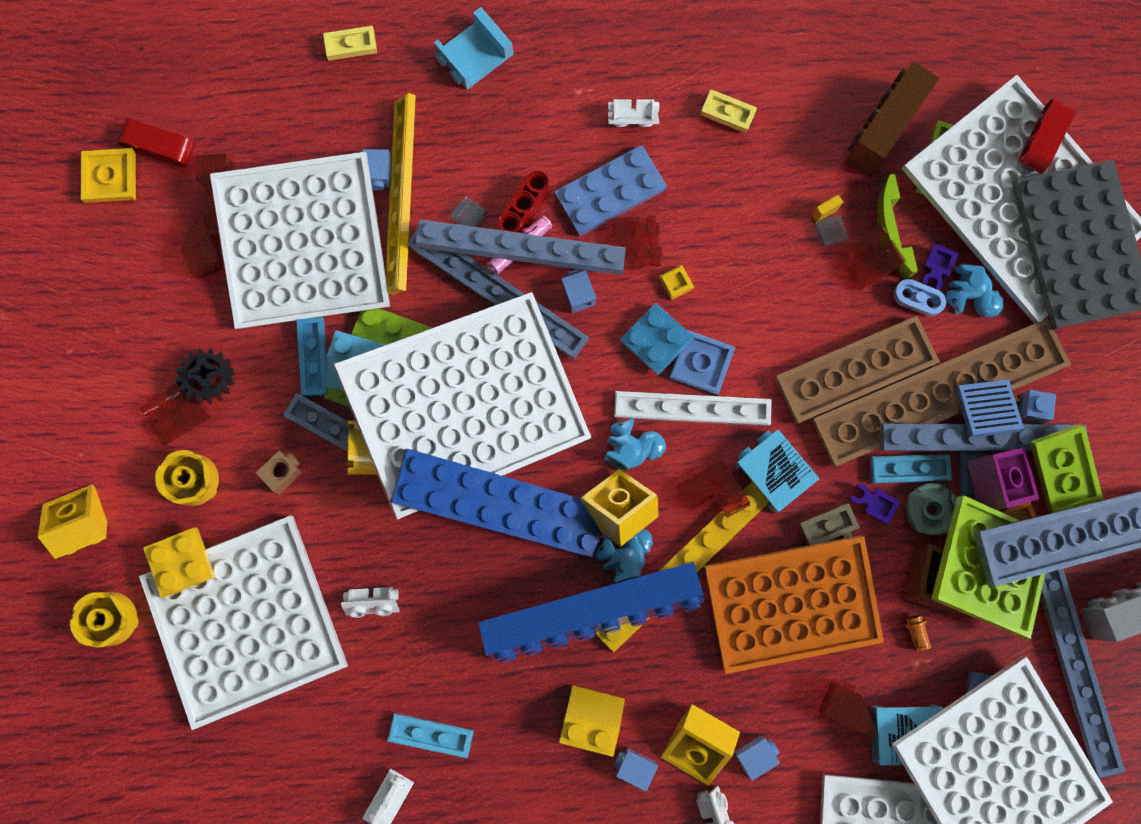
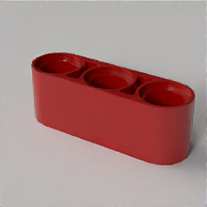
(1046, 136)
(156, 142)
(526, 194)

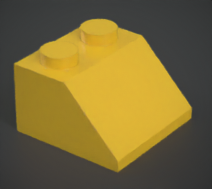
(621, 507)
(72, 522)
(592, 720)
(701, 745)

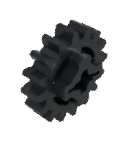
(215, 375)

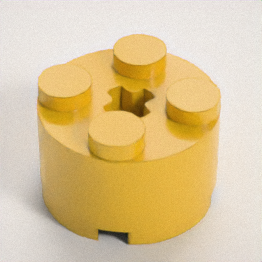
(357, 453)
(176, 468)
(113, 609)

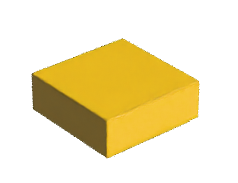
(827, 208)
(676, 282)

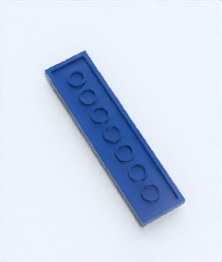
(495, 503)

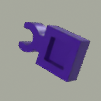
(939, 264)
(878, 504)

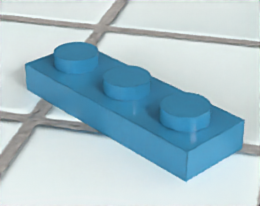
(312, 356)

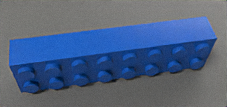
(592, 612)

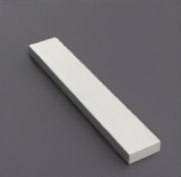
(692, 408)

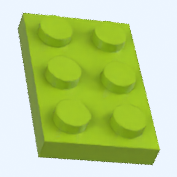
(1066, 469)

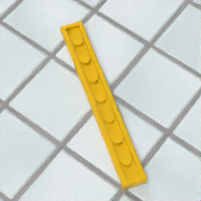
(400, 194)

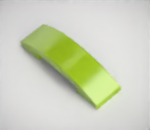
(887, 199)

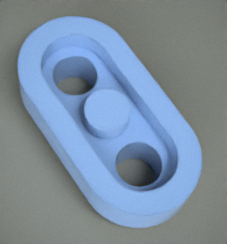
(918, 297)

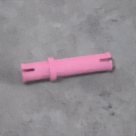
(538, 228)

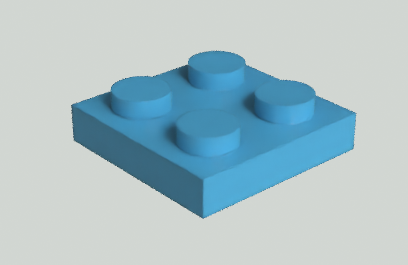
(656, 339)

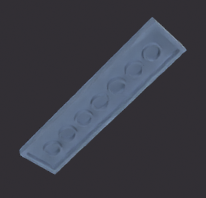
(1060, 539)

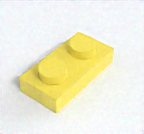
(350, 43)
(728, 111)

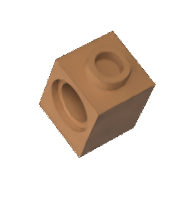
(269, 476)

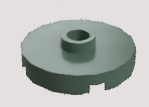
(916, 509)

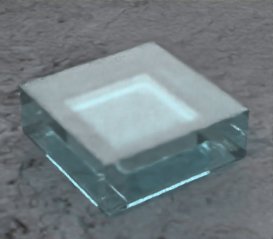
(468, 213)
(831, 231)

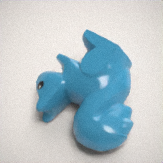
(976, 286)
(630, 451)
(625, 561)

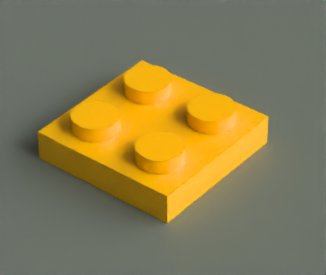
(108, 175)
(179, 562)

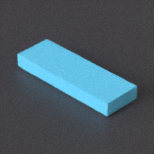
(910, 469)
(430, 735)

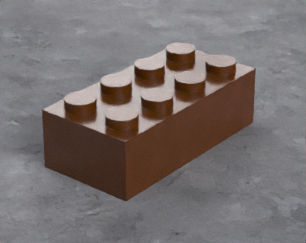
(890, 118)

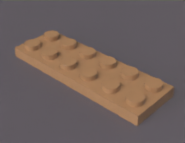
(856, 370)

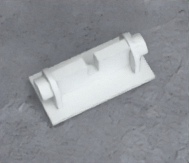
(644, 115)
(382, 603)
(388, 799)
(713, 806)

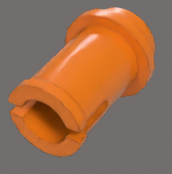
(918, 632)

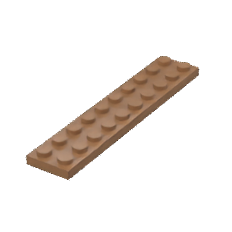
(932, 393)

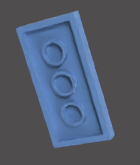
(610, 190)

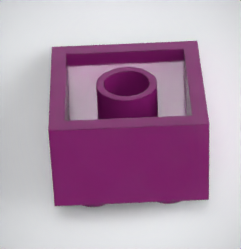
(1003, 479)

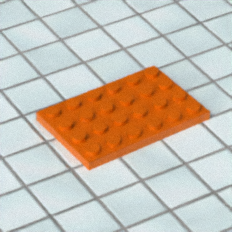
(793, 604)

